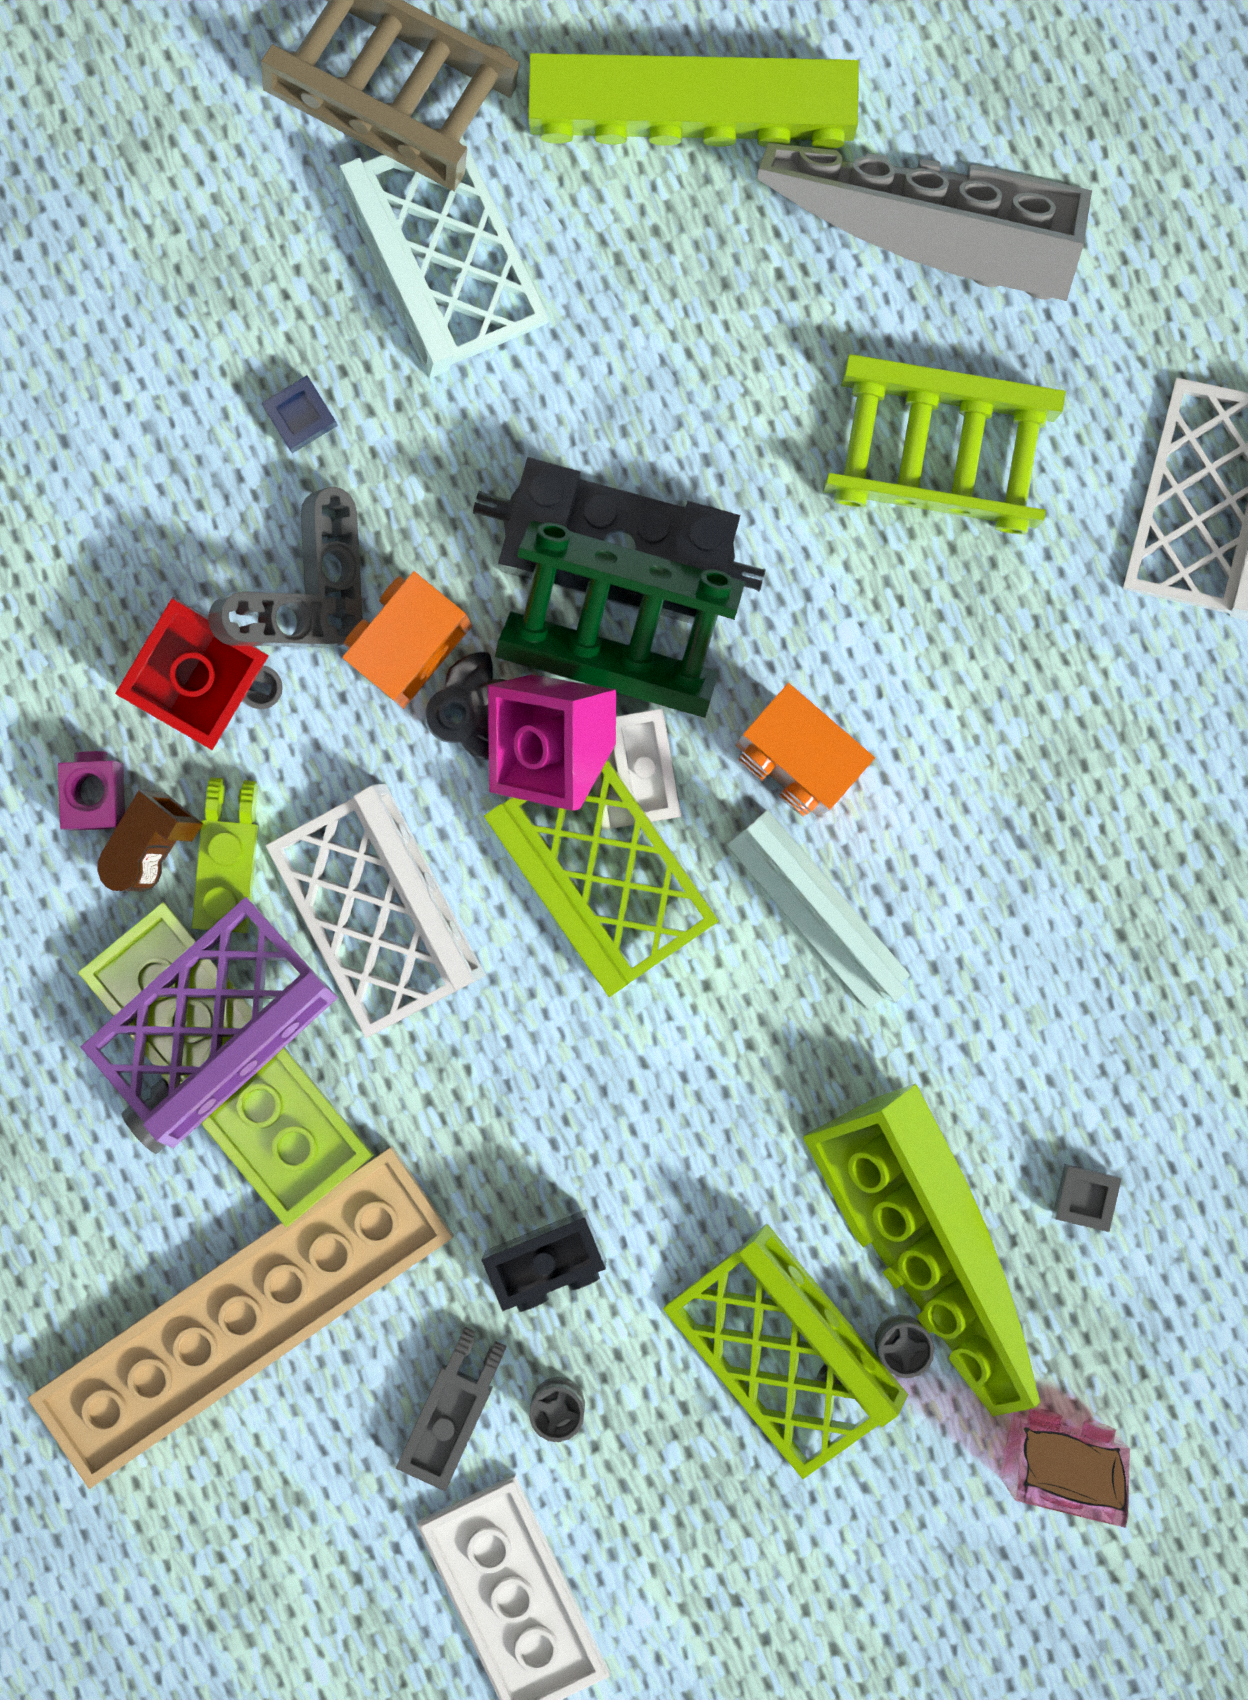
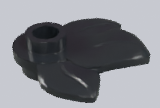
(468, 691)

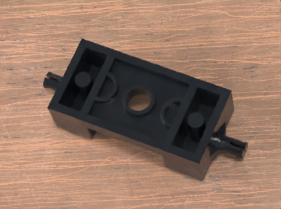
(558, 495)

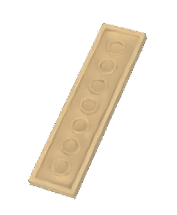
(240, 1318)

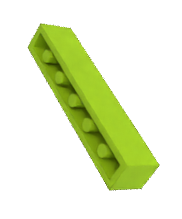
(693, 99)

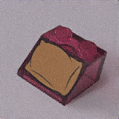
(1067, 1467)

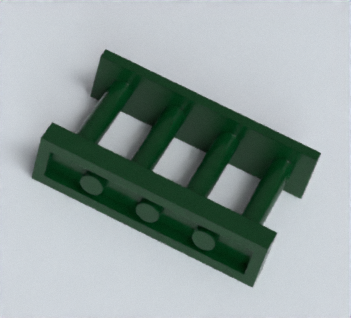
(608, 663)

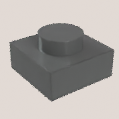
(1086, 1197)

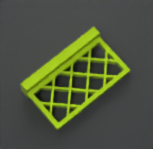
(572, 908)
(826, 1335)

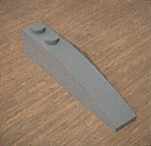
(973, 225)

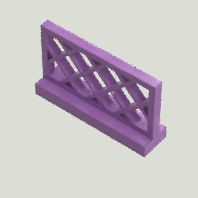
(228, 1064)

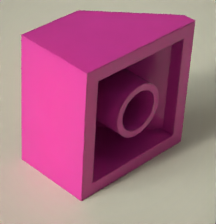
(549, 738)

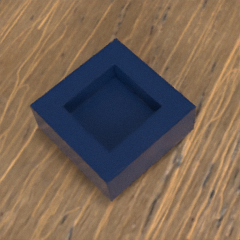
(299, 414)

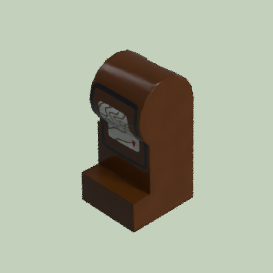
(143, 841)

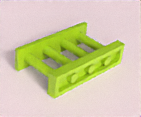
(977, 400)

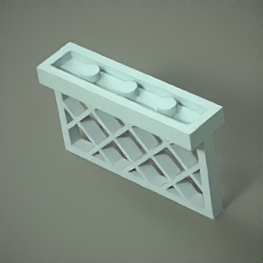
(406, 280)
(819, 911)

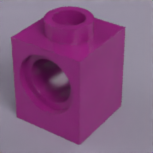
(73, 811)

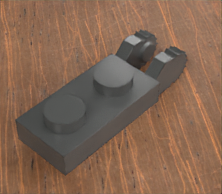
(449, 1416)

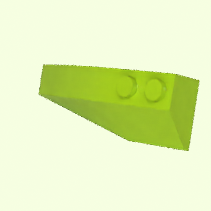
(919, 1214)

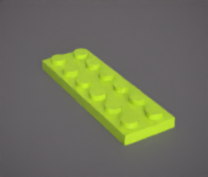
(275, 1124)

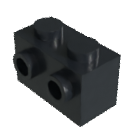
(545, 1261)

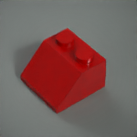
(190, 675)

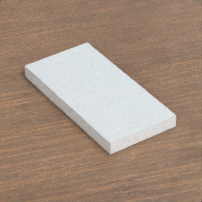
(513, 1595)

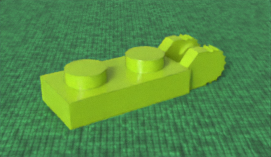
(225, 857)

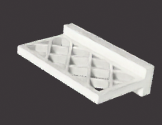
(1236, 591)
(416, 888)

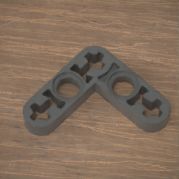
(312, 607)

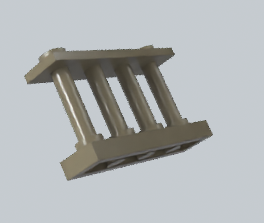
(390, 125)

